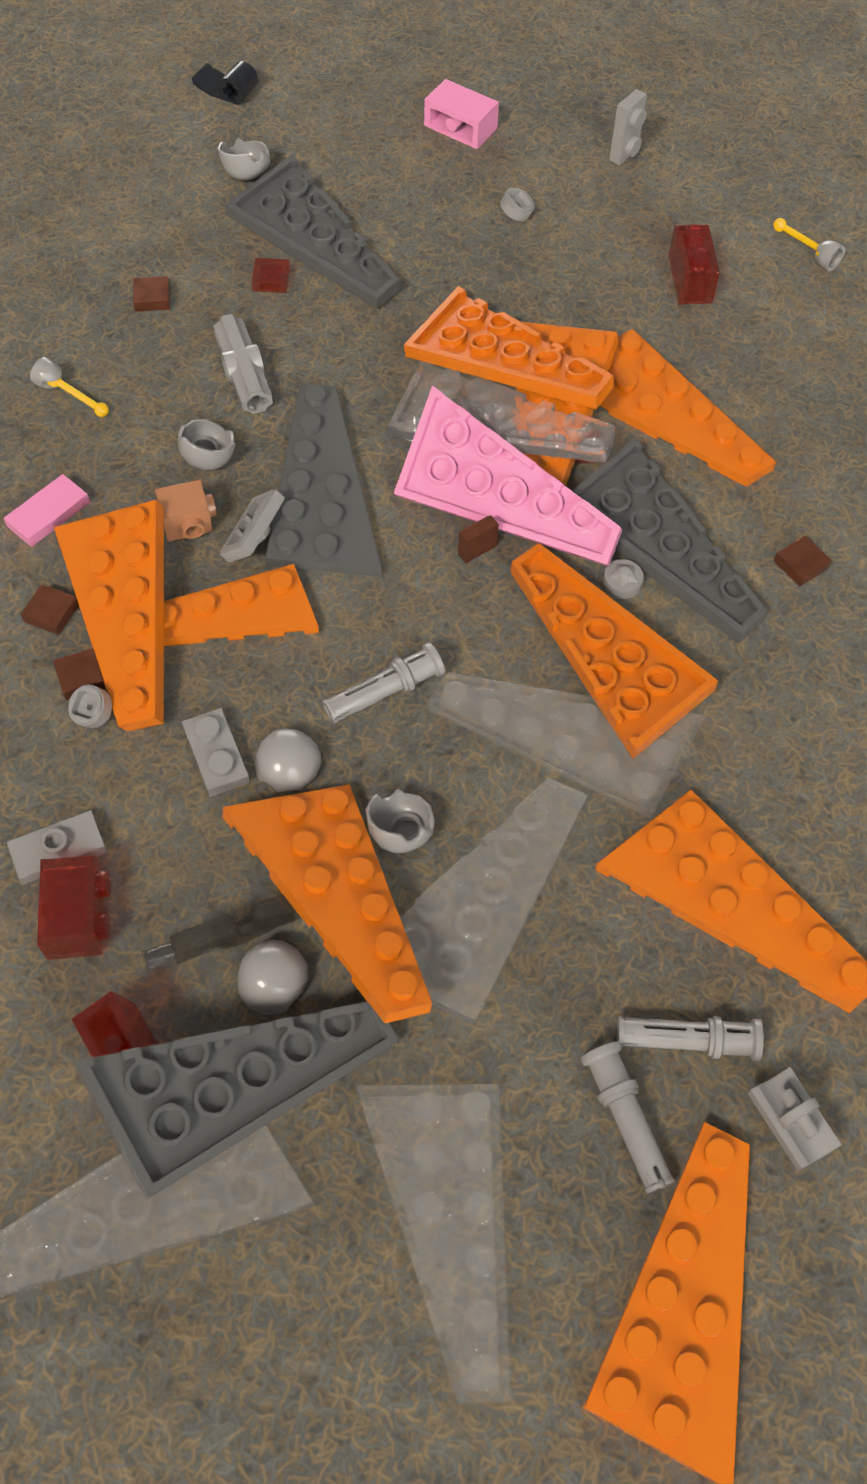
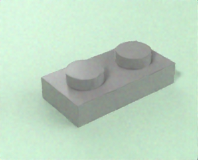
(628, 126)
(215, 752)

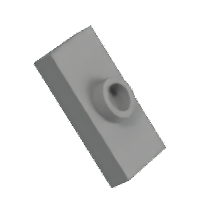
(252, 526)
(63, 839)

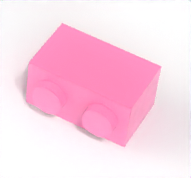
(461, 113)

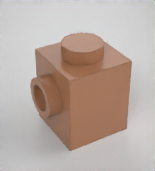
(186, 510)

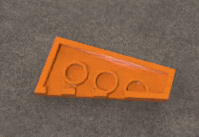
(245, 607)

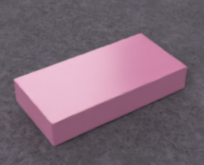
(47, 510)

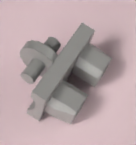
(794, 1119)

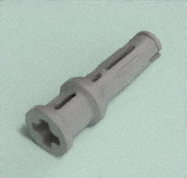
(400, 676)
(712, 1036)
(618, 1094)

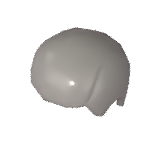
(244, 159)
(205, 444)
(287, 760)
(407, 814)
(272, 977)

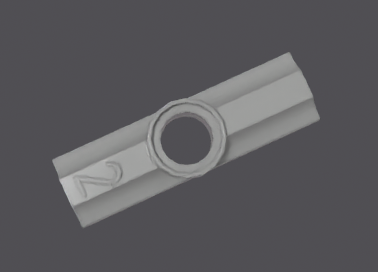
(242, 364)

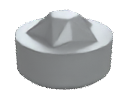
(517, 204)
(623, 579)
(90, 706)

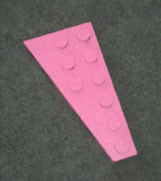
(477, 474)

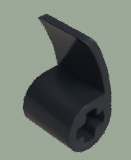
(230, 87)

